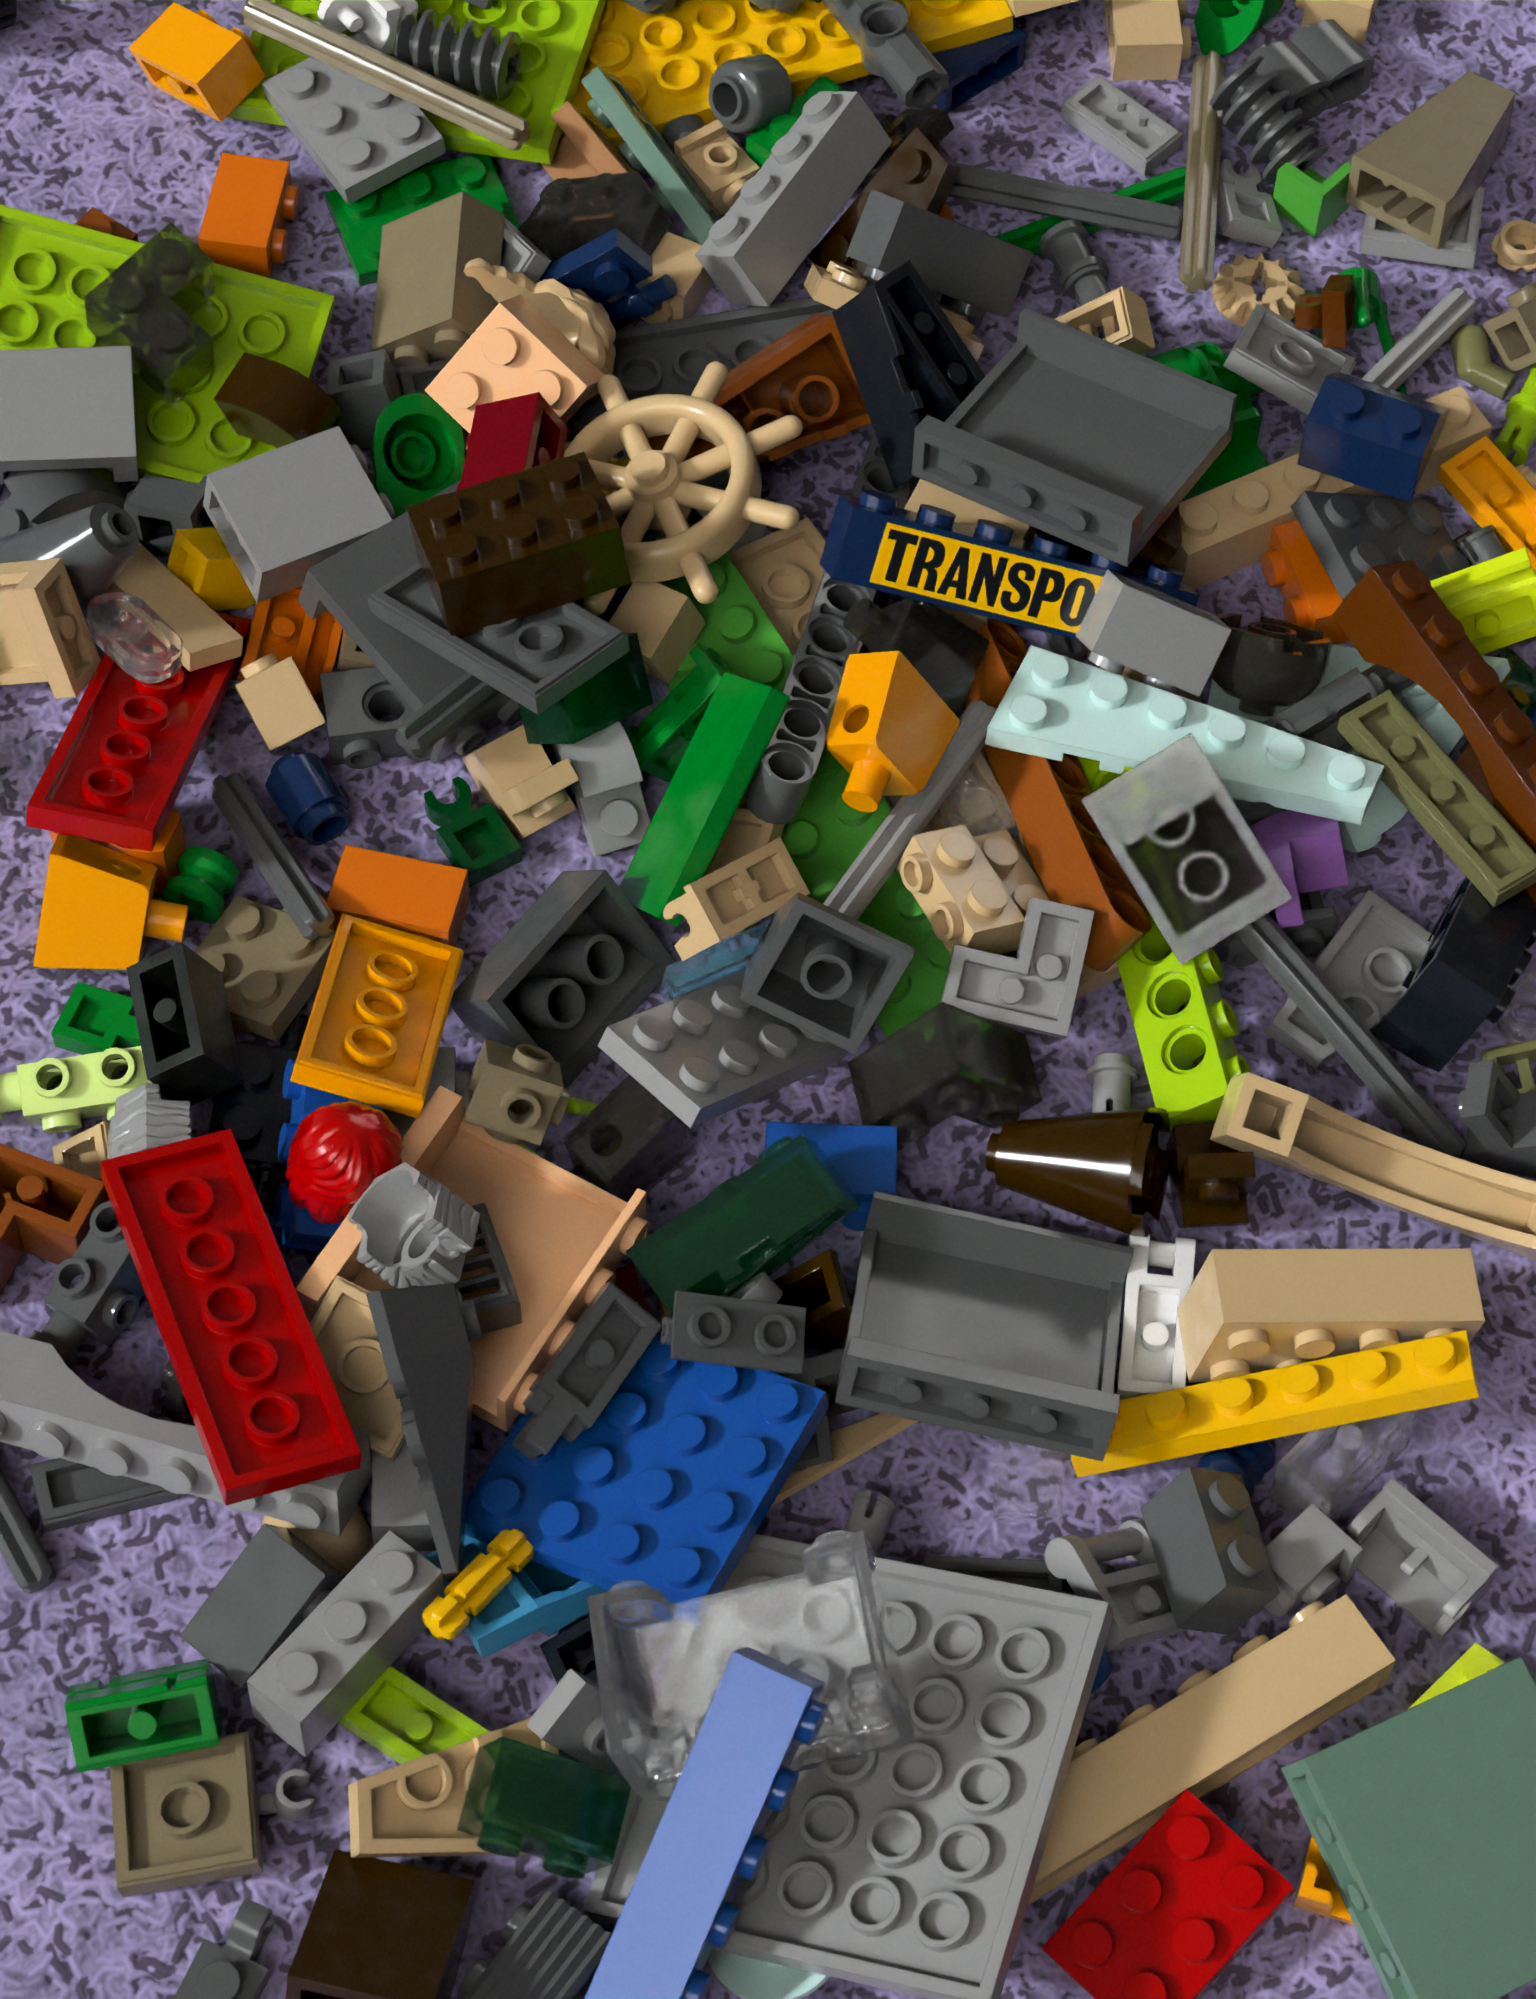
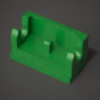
(668, 729)

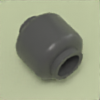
(750, 92)

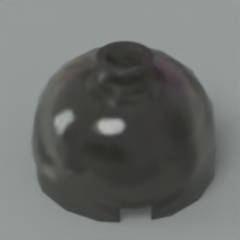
(1270, 663)

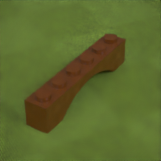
(1406, 627)

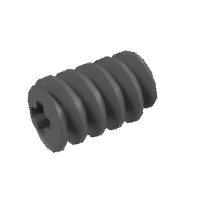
(463, 57)
(1265, 120)

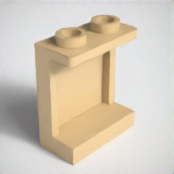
(43, 629)

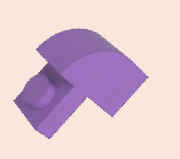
(1305, 855)

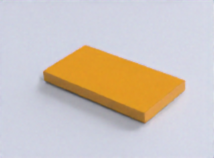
(378, 1016)

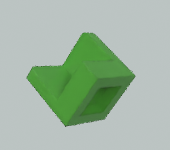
(1309, 198)

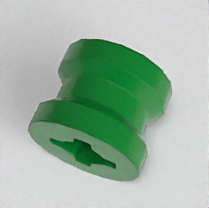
(202, 883)

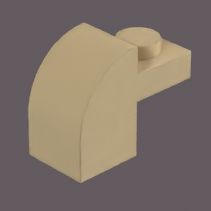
(522, 782)

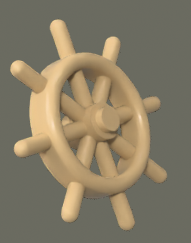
(662, 487)

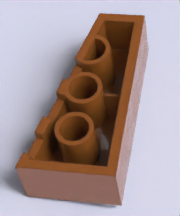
(795, 375)

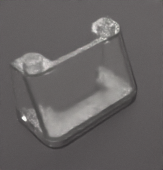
(665, 1661)

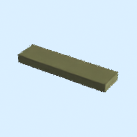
(1441, 797)

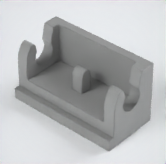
(1419, 1559)

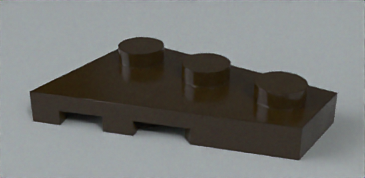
(915, 173)

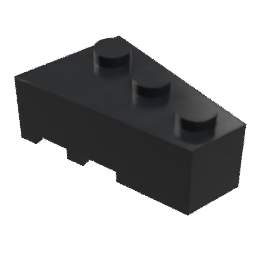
(904, 361)
(1461, 976)

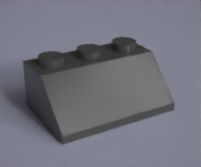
(564, 972)

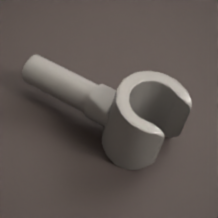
(278, 1803)

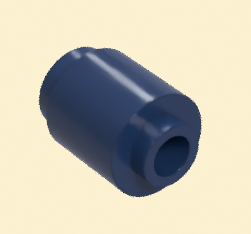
(308, 797)

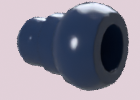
(1250, 1460)

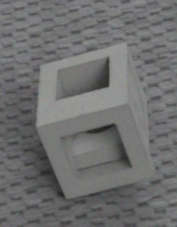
(1310, 1561)

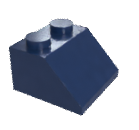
(1370, 435)

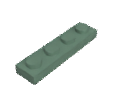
(649, 151)

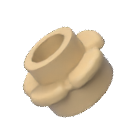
(1512, 236)

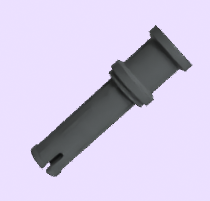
(1080, 271)

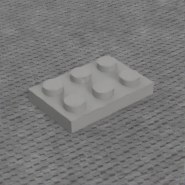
(351, 127)

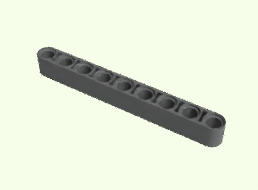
(815, 677)

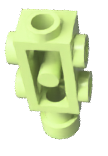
(85, 1089)

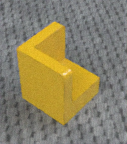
(208, 569)

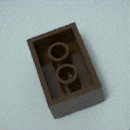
(518, 544)

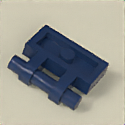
(610, 267)

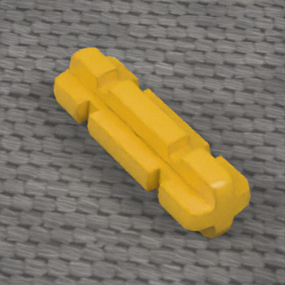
(478, 1584)

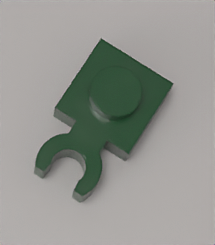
(472, 837)

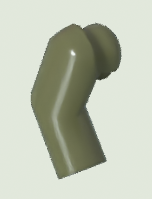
(1474, 362)

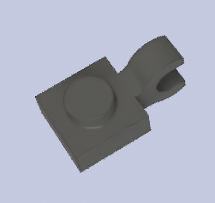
(232, 1969)

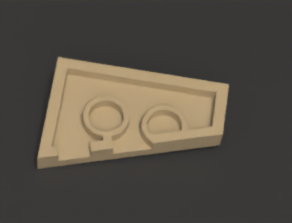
(420, 1802)

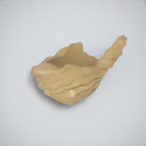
(567, 309)

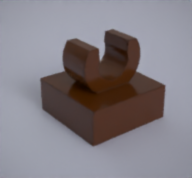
(1330, 310)

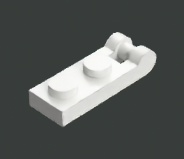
(1150, 1330)

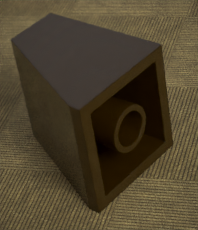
(382, 1933)

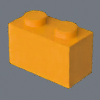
(198, 61)

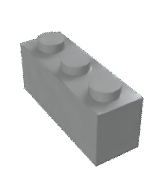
(345, 1644)

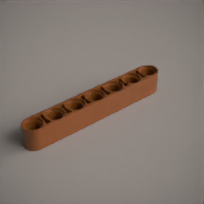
(1053, 821)

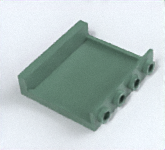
(1436, 1837)

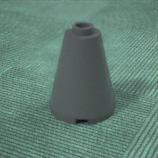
(90, 541)

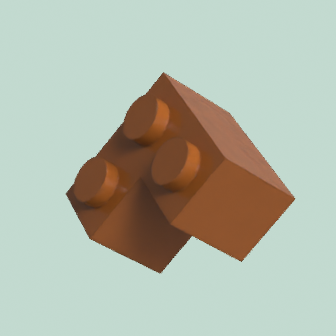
(42, 1209)

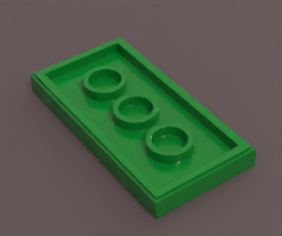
(704, 793)

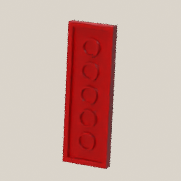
(129, 752)
(230, 1317)

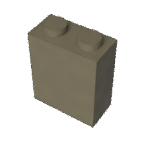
(422, 294)

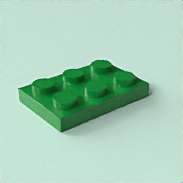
(362, 221)

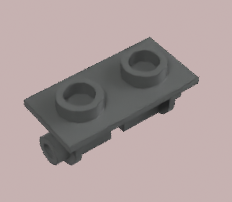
(1319, 713)
(735, 1333)

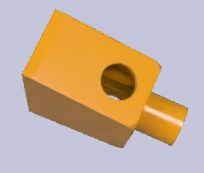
(887, 728)
(101, 908)

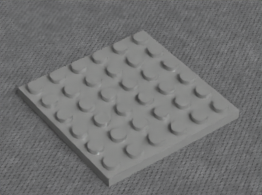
(924, 1854)

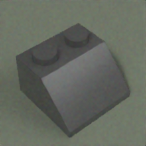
(824, 971)

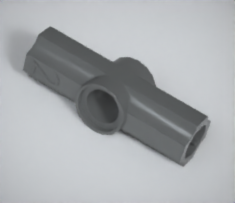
(892, 49)

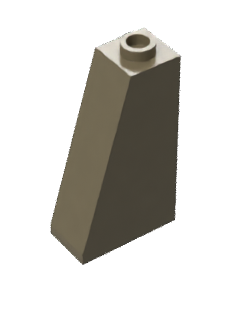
(1433, 159)

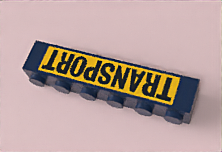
(973, 567)

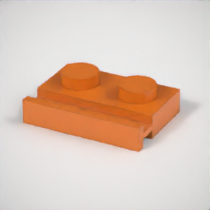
(287, 630)

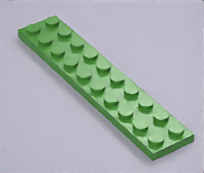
(827, 830)

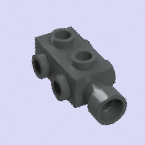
(103, 1300)

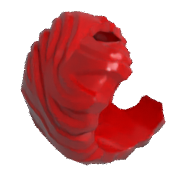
(339, 1156)

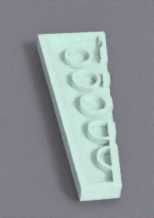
(1105, 717)

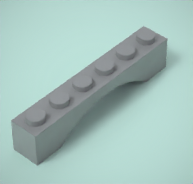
(63, 1418)

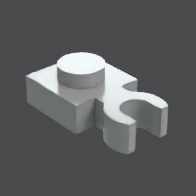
(1243, 210)

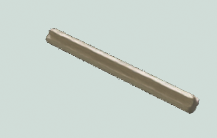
(387, 73)
(1201, 175)

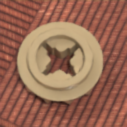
(1236, 296)

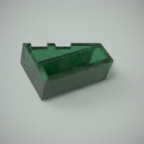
(747, 1224)

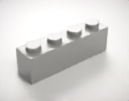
(793, 198)

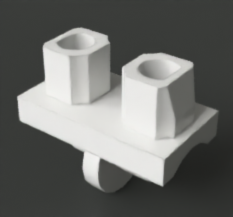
(374, 19)

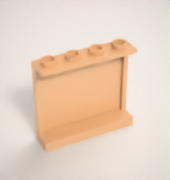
(553, 1231)

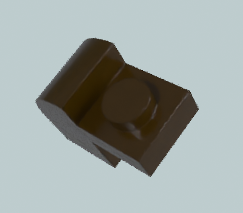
(274, 402)
(1208, 1179)

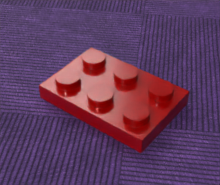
(1170, 1910)

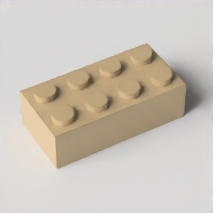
(1314, 1304)

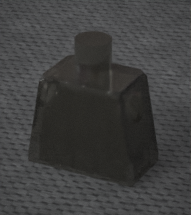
(928, 637)
(629, 1142)

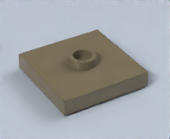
(186, 1817)

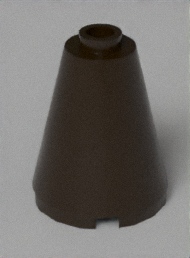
(1088, 1164)

